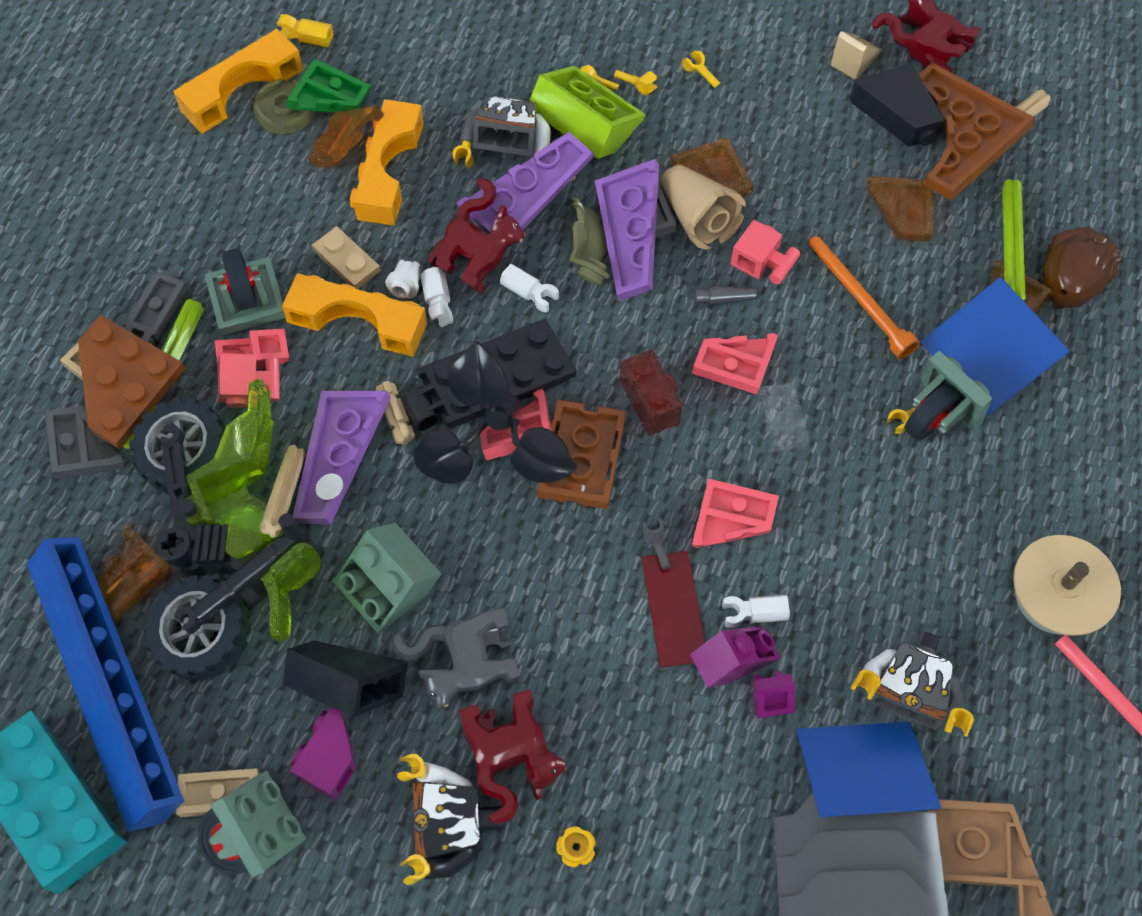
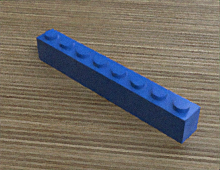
(104, 684)

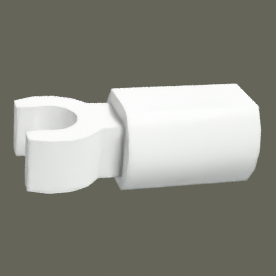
(528, 287)
(437, 295)
(757, 609)

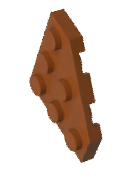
(122, 379)

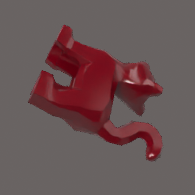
(936, 39)
(475, 245)
(509, 746)

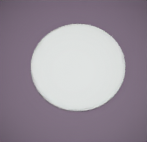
(329, 486)

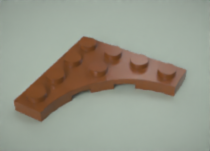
(976, 129)

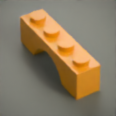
(265, 60)
(378, 194)
(317, 302)

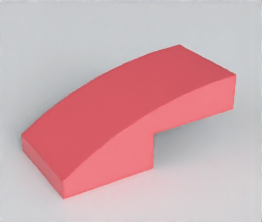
(263, 343)

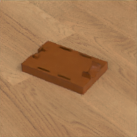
(590, 445)

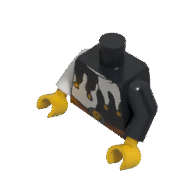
(445, 820)

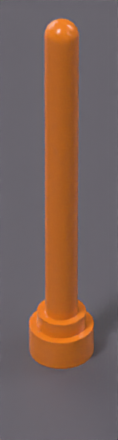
(900, 341)

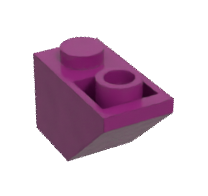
(734, 655)
(328, 757)

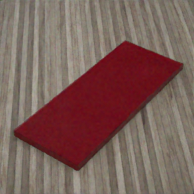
(673, 608)

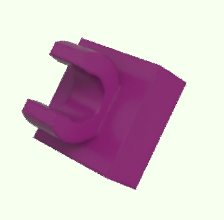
(773, 695)

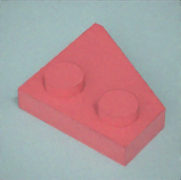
(735, 361)
(499, 442)
(733, 514)

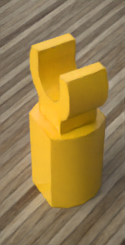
(306, 30)

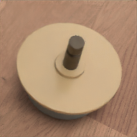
(1066, 586)

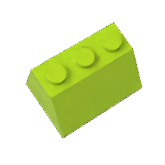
(586, 109)

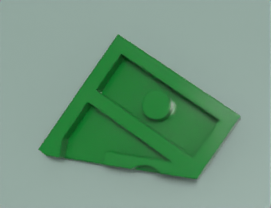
(327, 90)

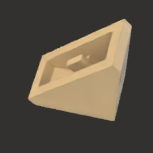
(853, 54)

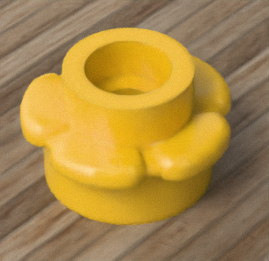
(584, 854)

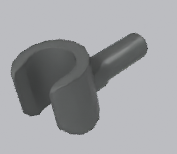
(656, 539)

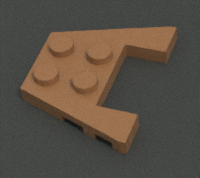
(988, 847)

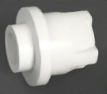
(404, 279)

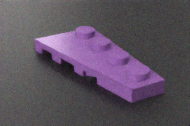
(534, 183)
(629, 225)
(336, 446)

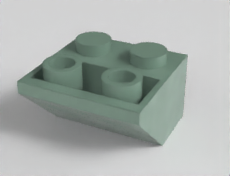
(386, 576)

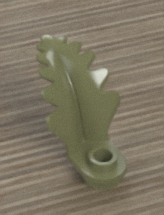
(589, 244)

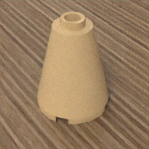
(702, 205)

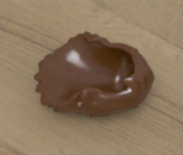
(1080, 264)

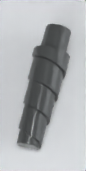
(719, 294)

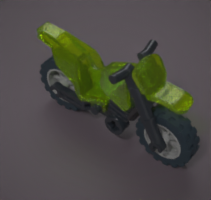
(217, 532)

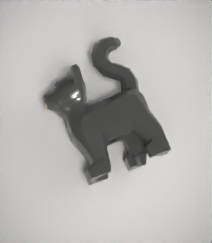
(466, 646)

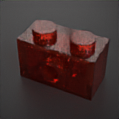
(651, 392)

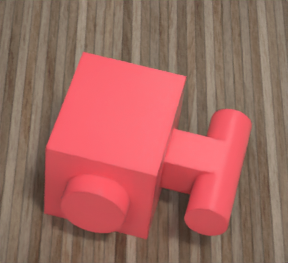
(759, 250)
(236, 373)

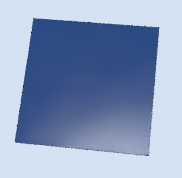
(997, 342)
(866, 769)

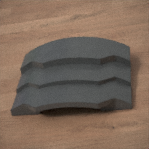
(859, 864)

